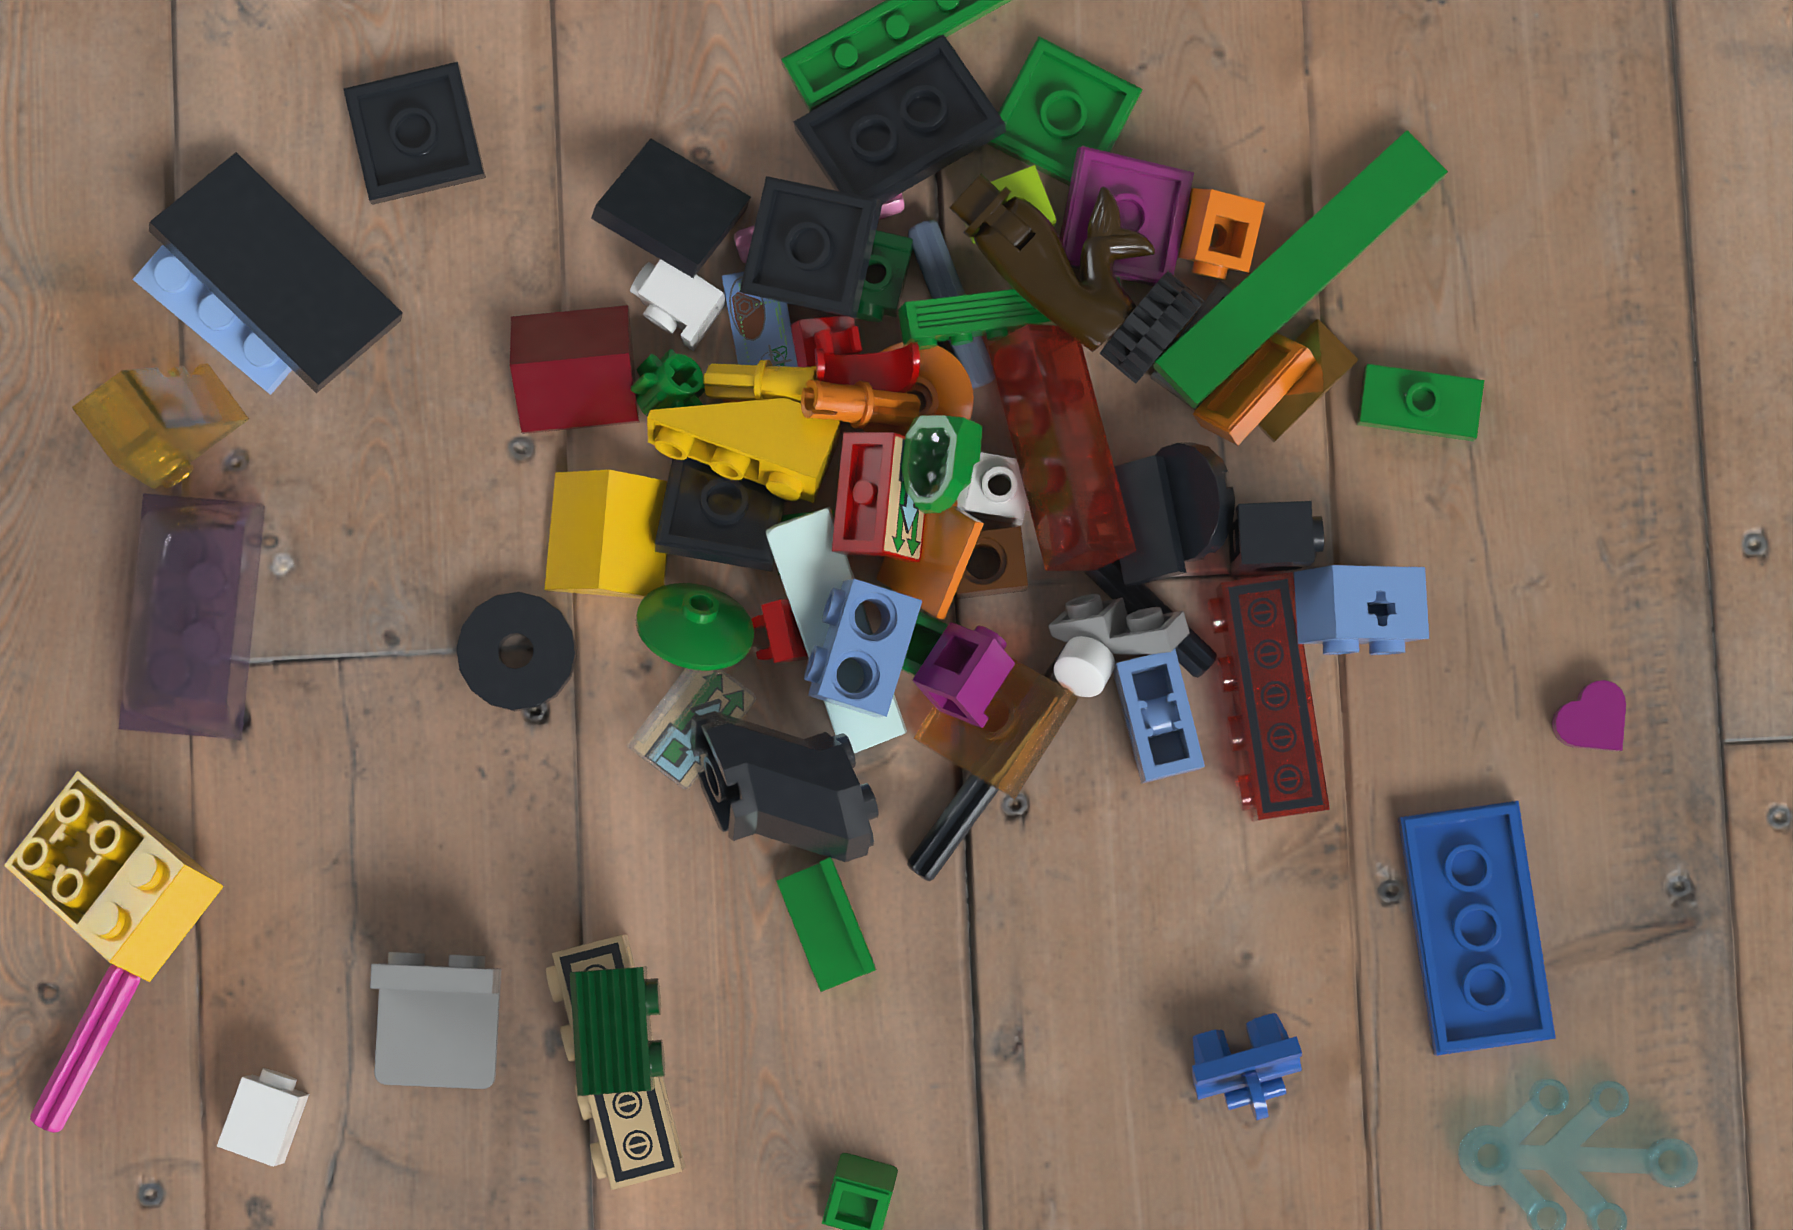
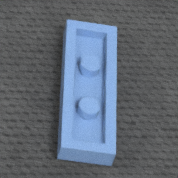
(210, 318)

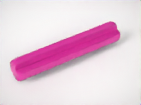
(84, 1049)

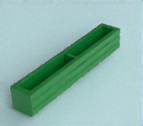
(967, 317)

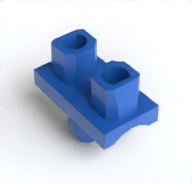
(1250, 1074)

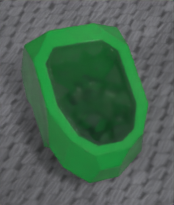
(939, 460)

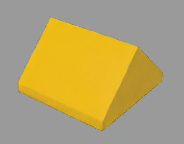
(605, 534)

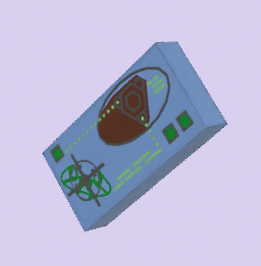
(758, 326)

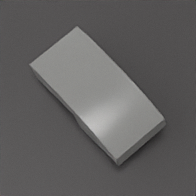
(1107, 622)

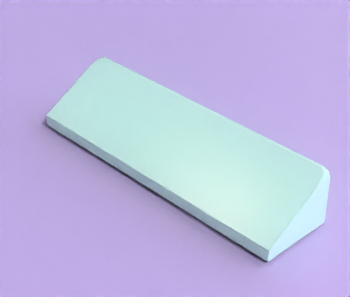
(808, 574)

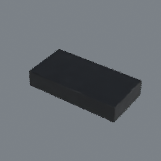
(1151, 520)

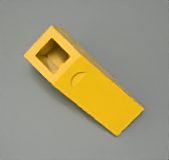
(753, 441)

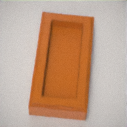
(1254, 389)

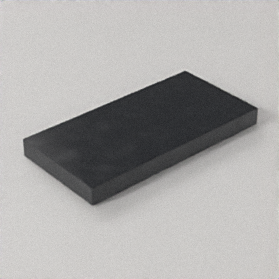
(275, 272)

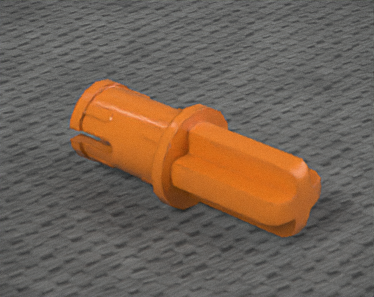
(858, 404)

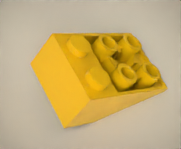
(113, 877)

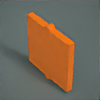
(945, 554)

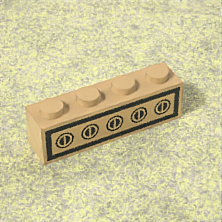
(632, 1127)

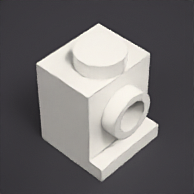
(678, 301)
(981, 503)

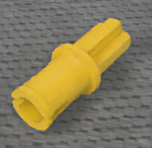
(756, 381)

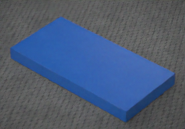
(1476, 928)

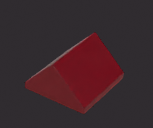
(573, 369)

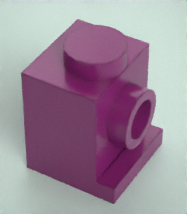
(964, 672)

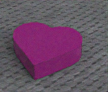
(1594, 719)

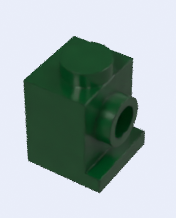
(894, 256)

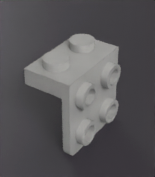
(436, 1021)

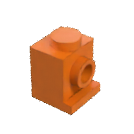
(1237, 228)

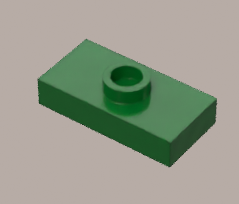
(1420, 402)

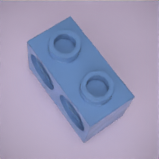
(878, 654)

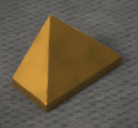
(1331, 363)

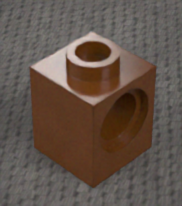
(1012, 573)

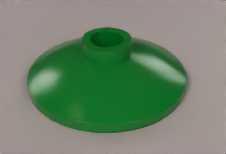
(694, 626)

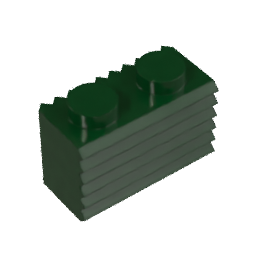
(614, 1030)

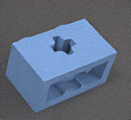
(1361, 606)
(1158, 716)

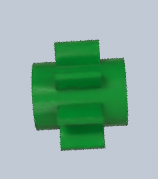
(668, 382)

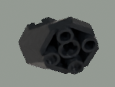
(784, 786)

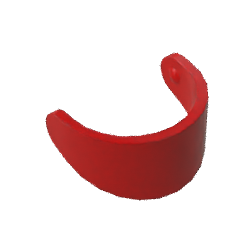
(885, 371)

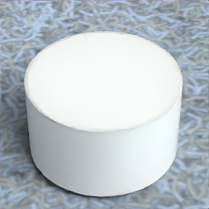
(1084, 666)

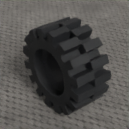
(1151, 327)

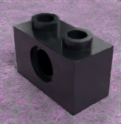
(1274, 538)

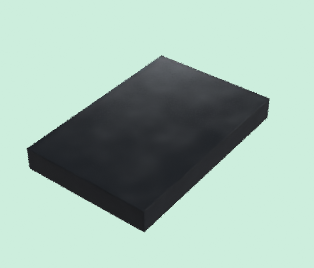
(901, 124)

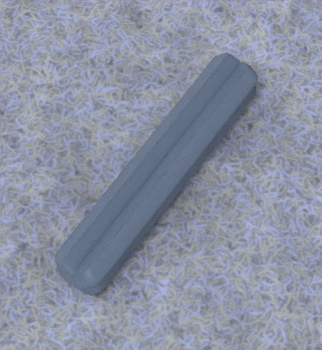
(944, 282)

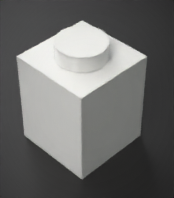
(263, 1117)

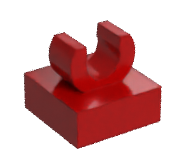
(832, 334)
(782, 631)

